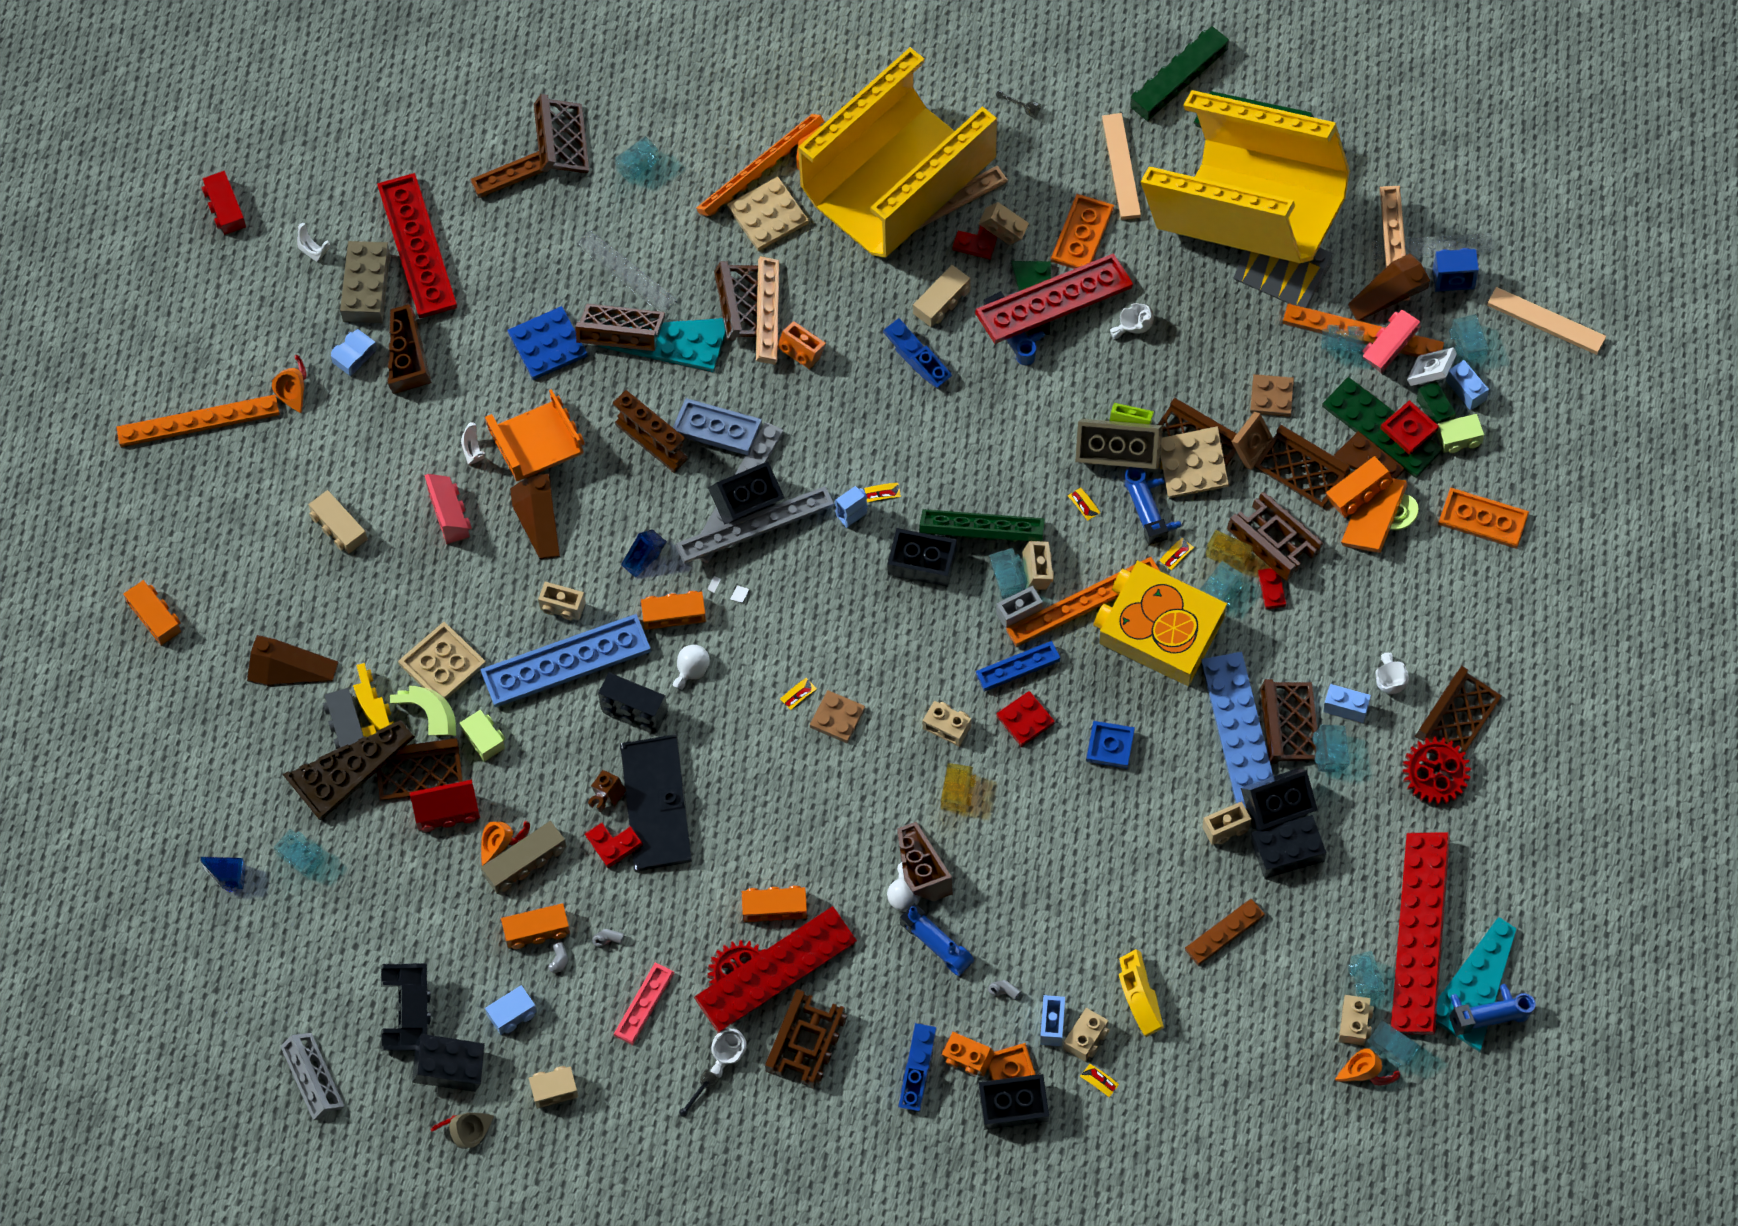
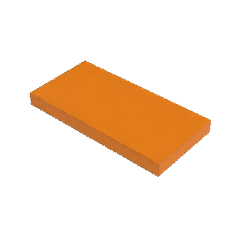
(1082, 232)
(1483, 518)
(1373, 519)

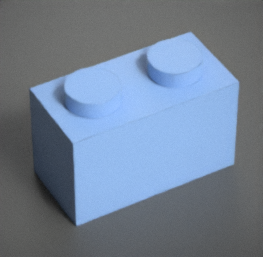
(1467, 385)
(1346, 703)
(511, 1010)
(1052, 1020)

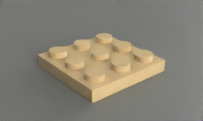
(767, 213)
(1193, 462)
(442, 661)

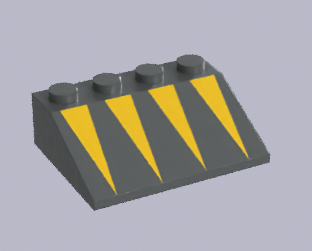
(1282, 278)

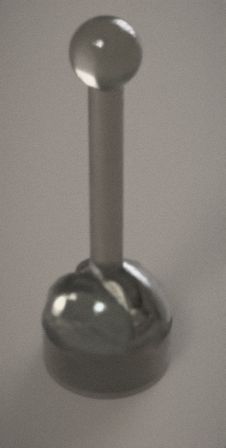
(1031, 108)

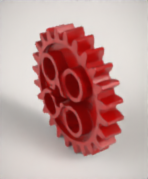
(1445, 754)
(725, 957)

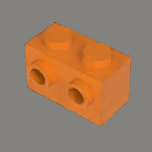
(801, 345)
(967, 1054)

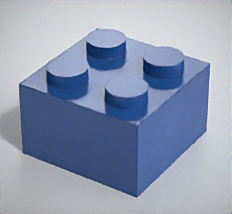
(1455, 269)

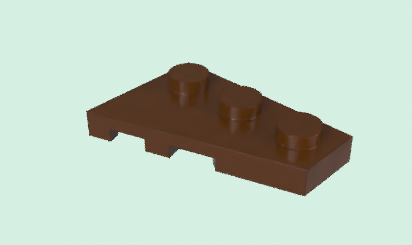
(1361, 449)

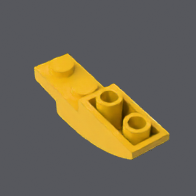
(367, 697)
(1138, 993)

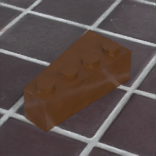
(407, 357)

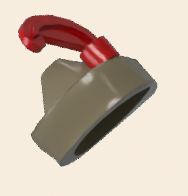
(467, 1128)

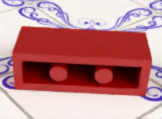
(223, 203)

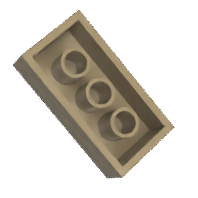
(365, 282)
(1118, 443)

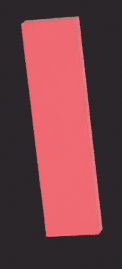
(644, 1003)

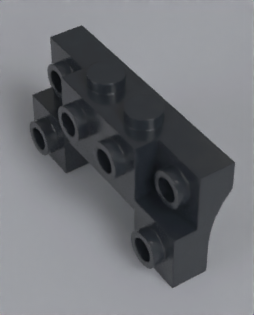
(412, 1005)

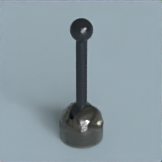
(707, 1080)

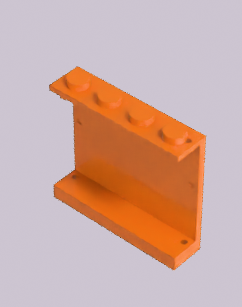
(537, 438)

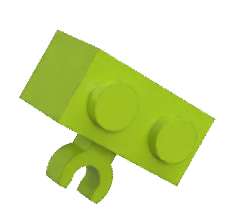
(1130, 414)

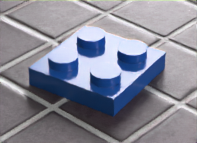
(1110, 744)

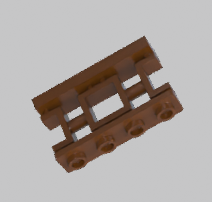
(650, 431)
(1265, 546)
(790, 1033)

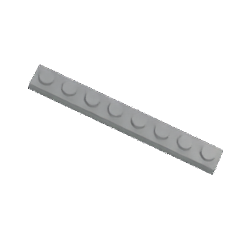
(759, 453)
(754, 524)

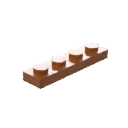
(507, 175)
(1224, 932)

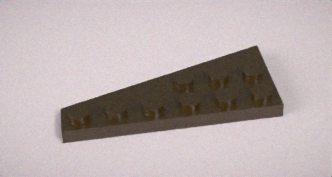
(341, 772)

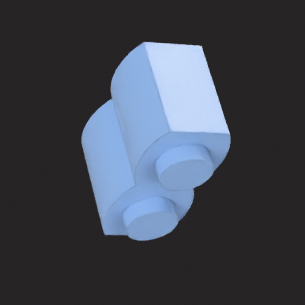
(353, 352)
(851, 506)

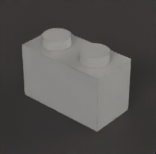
(1019, 607)

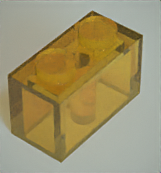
(1229, 550)
(957, 788)

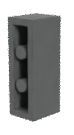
(344, 717)

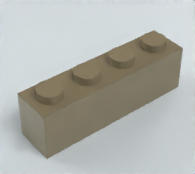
(524, 857)

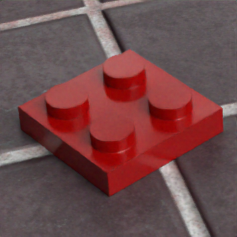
(1409, 427)
(1025, 718)

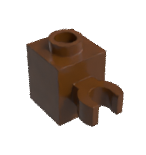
(607, 790)

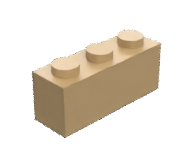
(942, 296)
(337, 522)

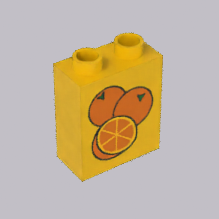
(1160, 622)

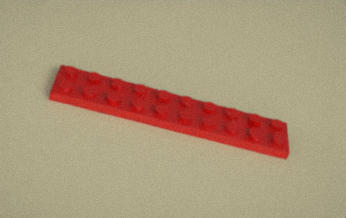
(1420, 933)

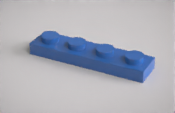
(1018, 666)

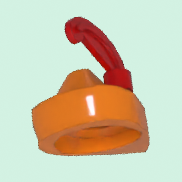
(289, 385)
(497, 837)
(1365, 1066)

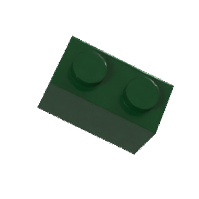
(1435, 403)

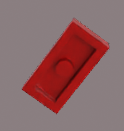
(1271, 589)

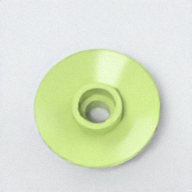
(1409, 511)

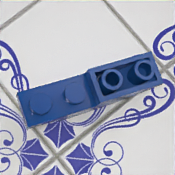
(916, 354)
(917, 1067)

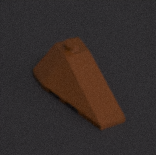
(1394, 284)
(535, 510)
(281, 663)
(922, 866)

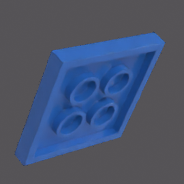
(547, 343)

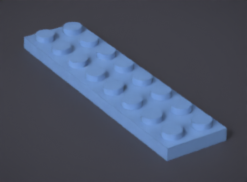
(565, 660)
(1236, 721)

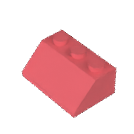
(1391, 340)
(448, 508)

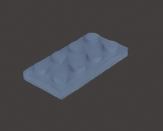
(717, 426)

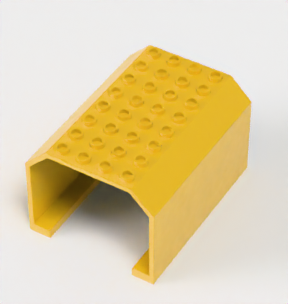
(890, 160)
(1263, 180)

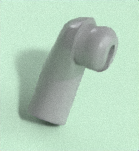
(606, 936)
(560, 960)
(1003, 987)

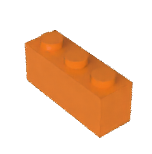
(1359, 487)
(673, 610)
(152, 612)
(774, 904)
(535, 926)

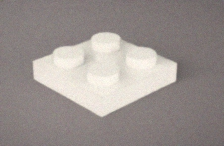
(1432, 366)

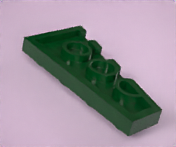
(1029, 274)

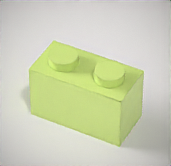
(1460, 433)
(482, 735)

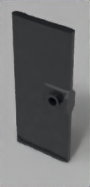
(656, 802)

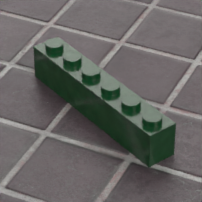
(1179, 73)

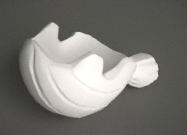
(1134, 320)
(692, 664)
(1391, 676)
(899, 893)
(727, 1048)

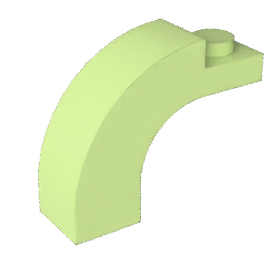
(439, 712)

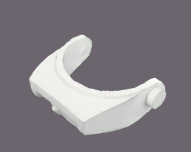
(312, 249)
(470, 437)

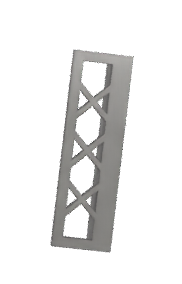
(307, 1075)

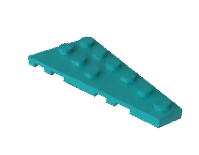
(686, 343)
(1478, 979)

